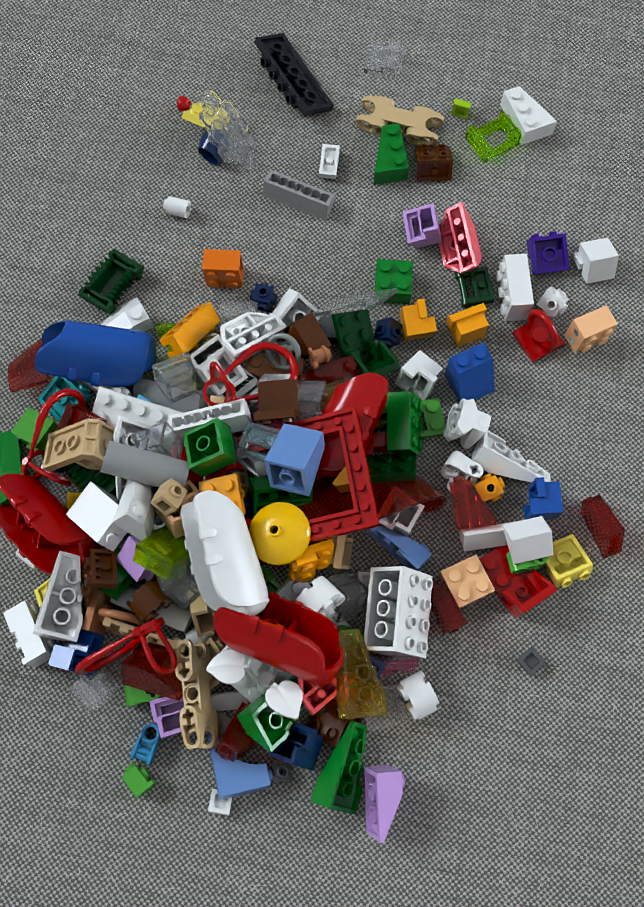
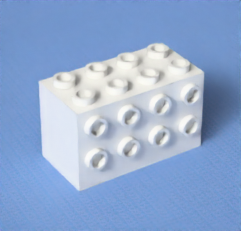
(398, 612)

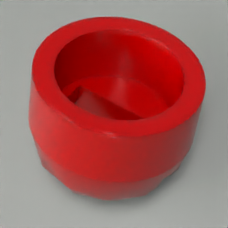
(183, 103)

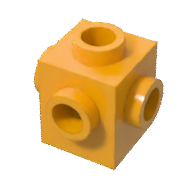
(484, 493)

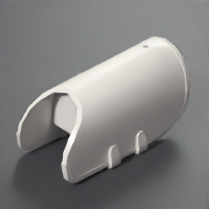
(223, 554)

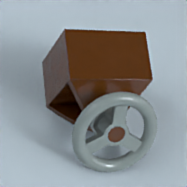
(297, 339)

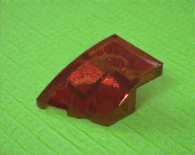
(23, 372)

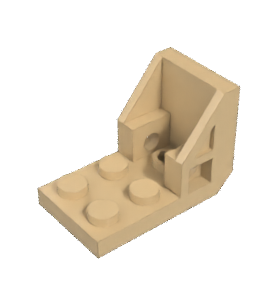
(78, 443)

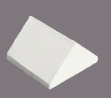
(528, 539)

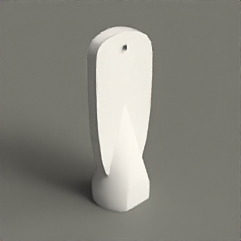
(227, 700)

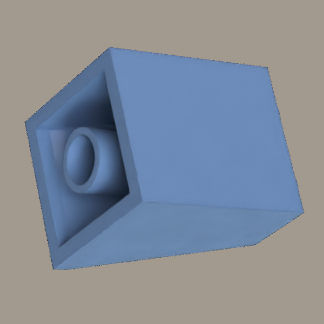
(295, 459)

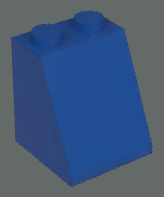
(471, 373)

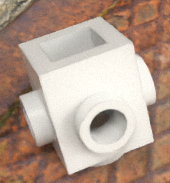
(553, 302)

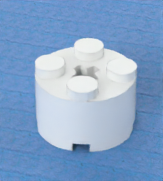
(322, 597)
(419, 694)

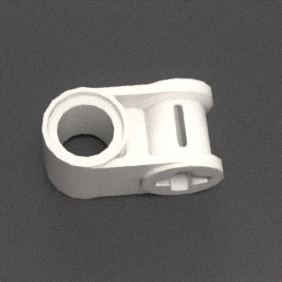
(461, 466)

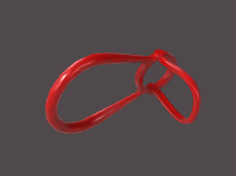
(230, 389)
(26, 461)
(139, 635)

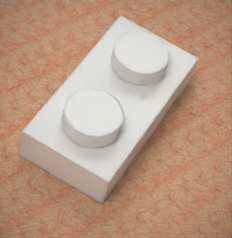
(329, 161)

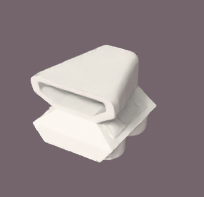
(466, 423)

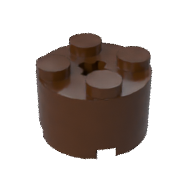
(149, 601)

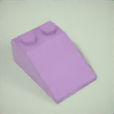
(382, 796)

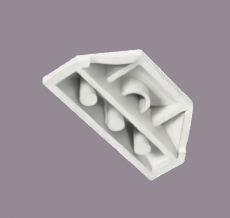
(249, 330)

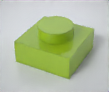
(461, 108)

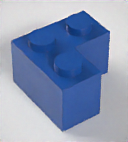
(75, 652)

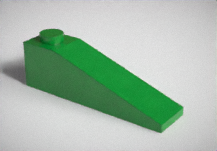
(10, 458)
(265, 724)
(339, 780)

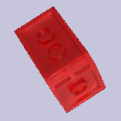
(516, 591)

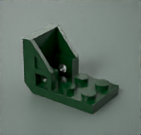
(357, 339)

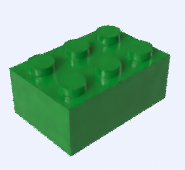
(404, 423)

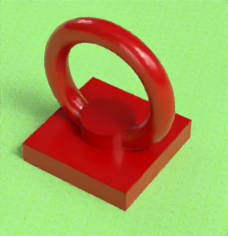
(538, 336)

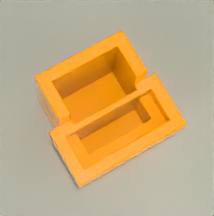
(415, 321)
(468, 324)

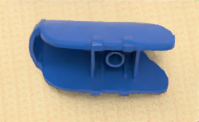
(95, 353)

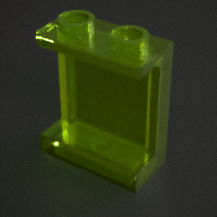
(161, 552)

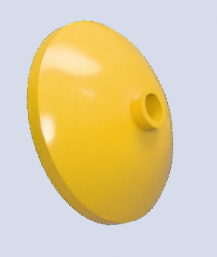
(290, 539)

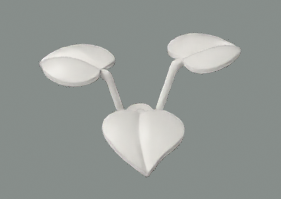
(282, 698)

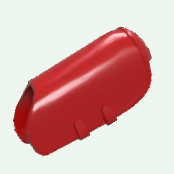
(369, 396)
(40, 523)
(285, 638)

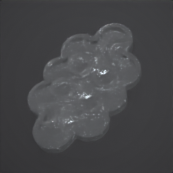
(227, 131)

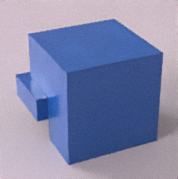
(544, 500)

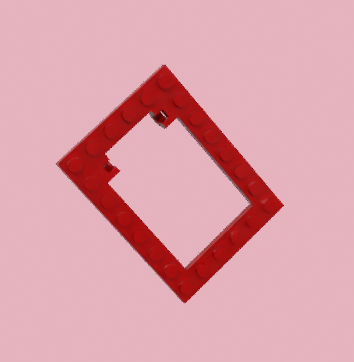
(365, 513)

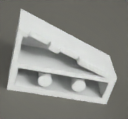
(527, 115)

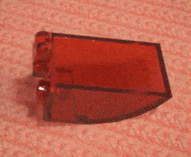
(140, 675)

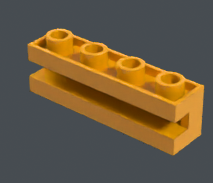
(191, 330)

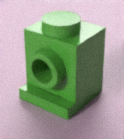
(138, 779)

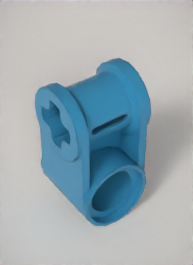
(146, 745)

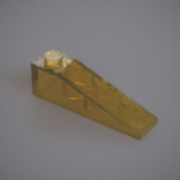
(357, 683)

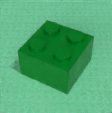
(392, 275)
(209, 447)

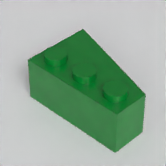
(391, 156)
(262, 495)

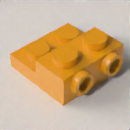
(314, 557)

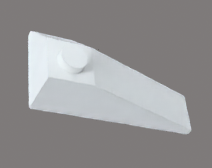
(123, 431)
(61, 607)

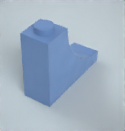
(238, 777)

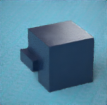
(300, 747)

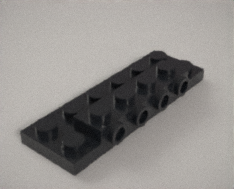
(292, 75)

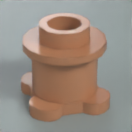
(319, 356)

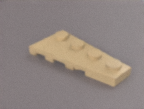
(123, 629)

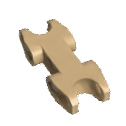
(412, 124)
(197, 712)

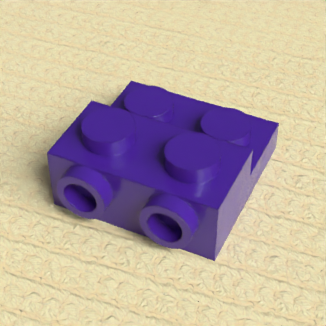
(548, 253)

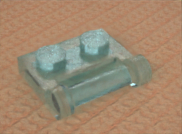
(258, 436)

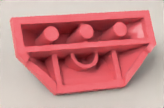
(460, 242)
(317, 696)

